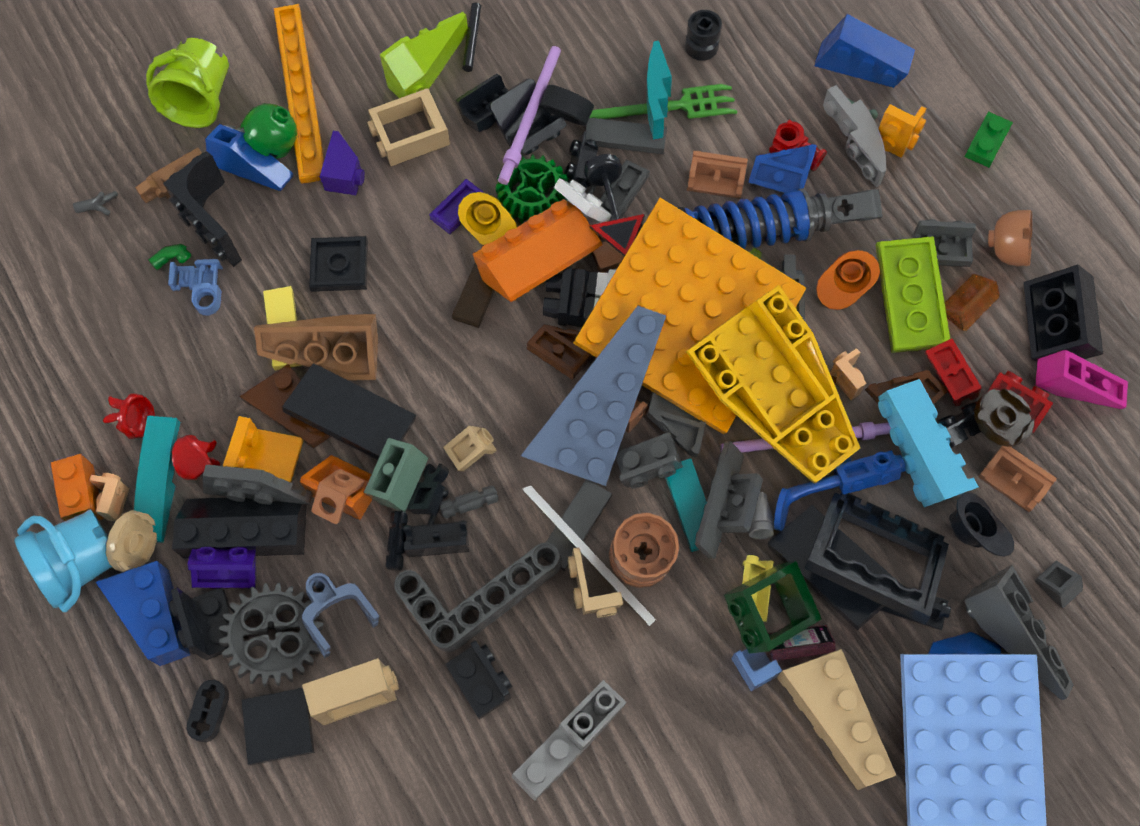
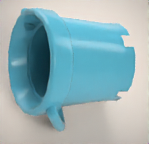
(63, 556)

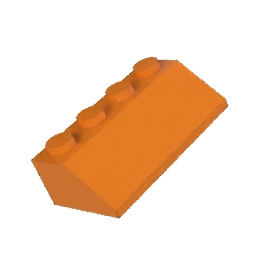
(536, 250)

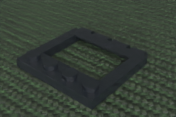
(856, 577)

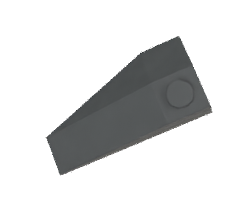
(1004, 614)

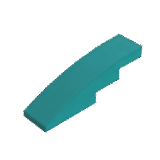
(658, 90)
(156, 471)

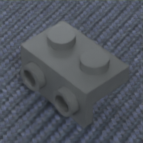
(951, 239)

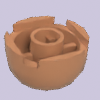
(1013, 238)

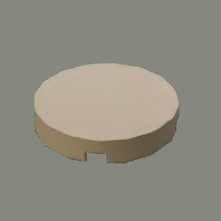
(131, 541)

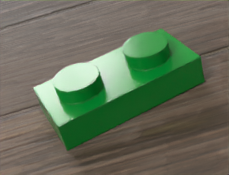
(988, 139)

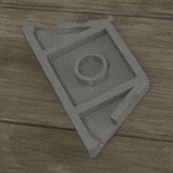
(685, 428)
(251, 484)

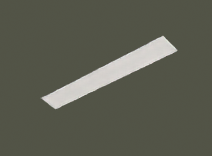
(586, 551)

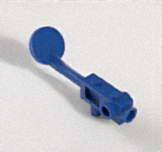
(848, 476)

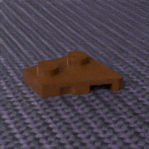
(557, 349)

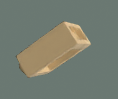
(415, 145)
(350, 691)

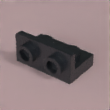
(479, 680)

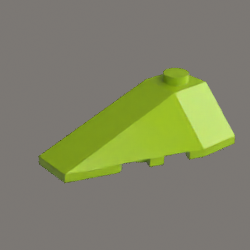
(417, 62)

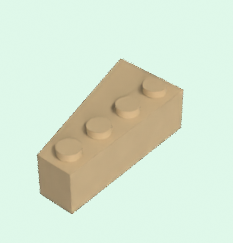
(838, 712)

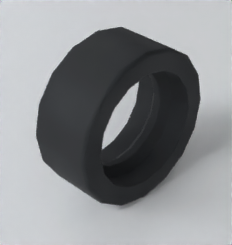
(567, 104)

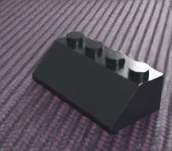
(246, 524)

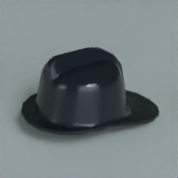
(979, 527)

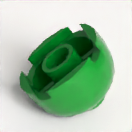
(270, 130)

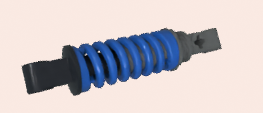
(786, 216)

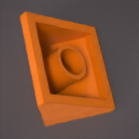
(357, 502)

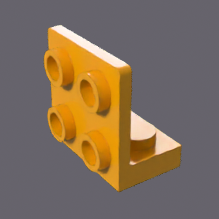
(263, 450)

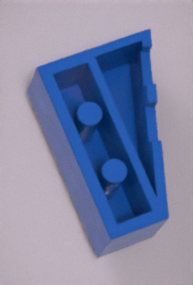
(864, 53)
(143, 605)

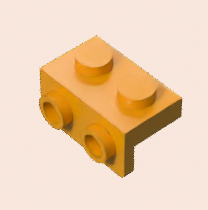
(901, 129)

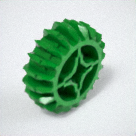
(535, 179)

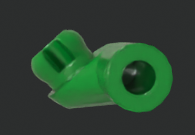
(168, 253)

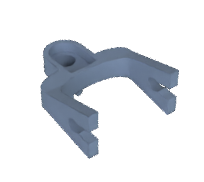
(328, 597)

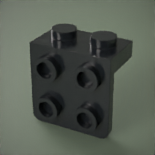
(509, 110)

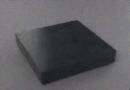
(338, 264)
(277, 726)

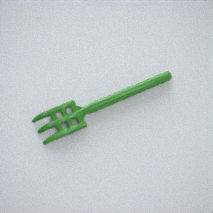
(684, 103)

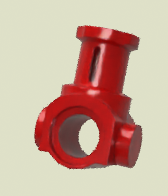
(795, 135)

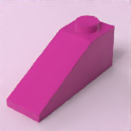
(1081, 380)

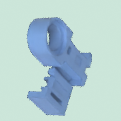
(199, 280)

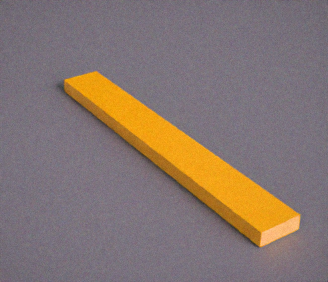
(300, 92)

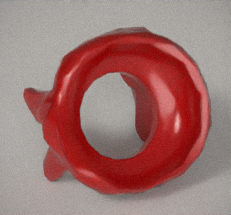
(131, 414)
(191, 456)

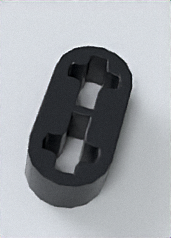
(200, 709)

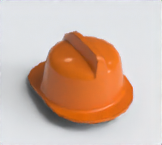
(847, 279)

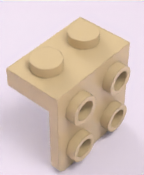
(602, 605)

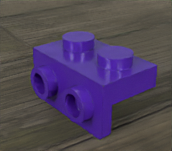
(222, 568)

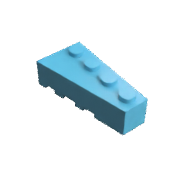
(924, 444)

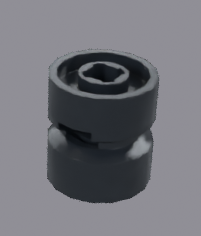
(703, 35)

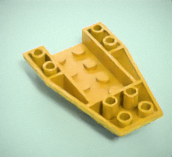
(778, 383)

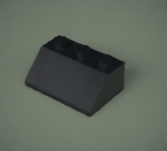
(1063, 314)

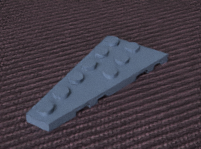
(593, 417)

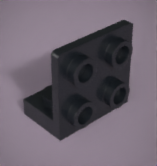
(201, 620)

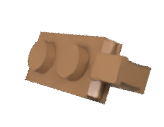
(153, 185)

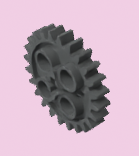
(275, 661)

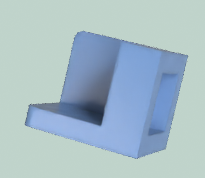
(755, 668)

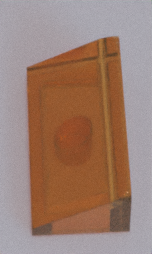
(971, 301)

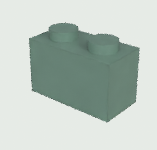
(396, 474)

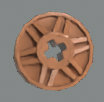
(658, 543)

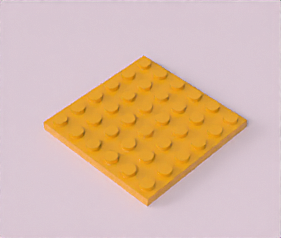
(699, 285)

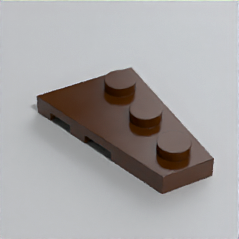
(270, 397)

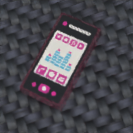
(809, 642)

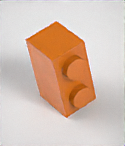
(72, 486)

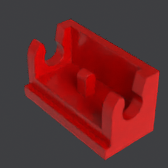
(954, 371)

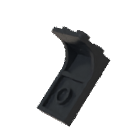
(189, 192)

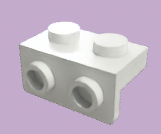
(588, 204)

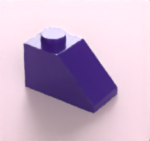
(341, 167)

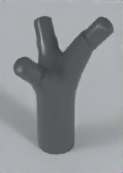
(95, 203)

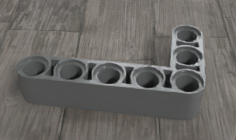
(479, 600)

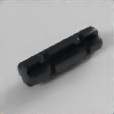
(396, 540)

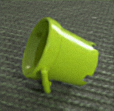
(189, 83)

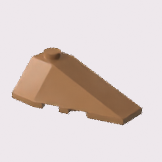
(337, 343)

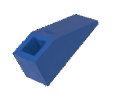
(239, 158)

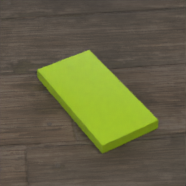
(912, 294)

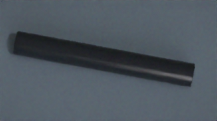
(471, 37)

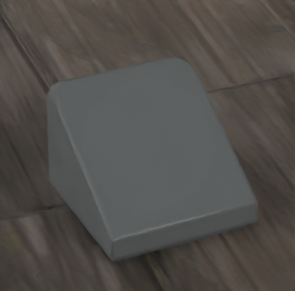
(1060, 583)

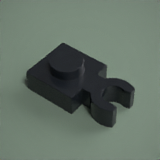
(430, 492)

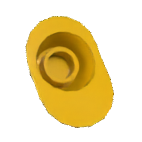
(485, 217)

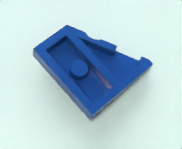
(783, 169)

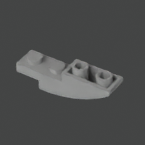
(864, 138)
(568, 740)

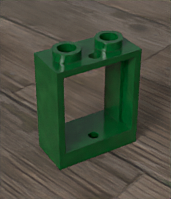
(795, 599)

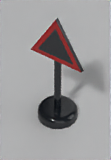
(619, 233)

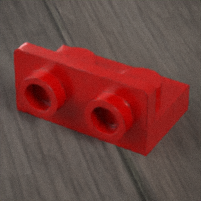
(1035, 398)

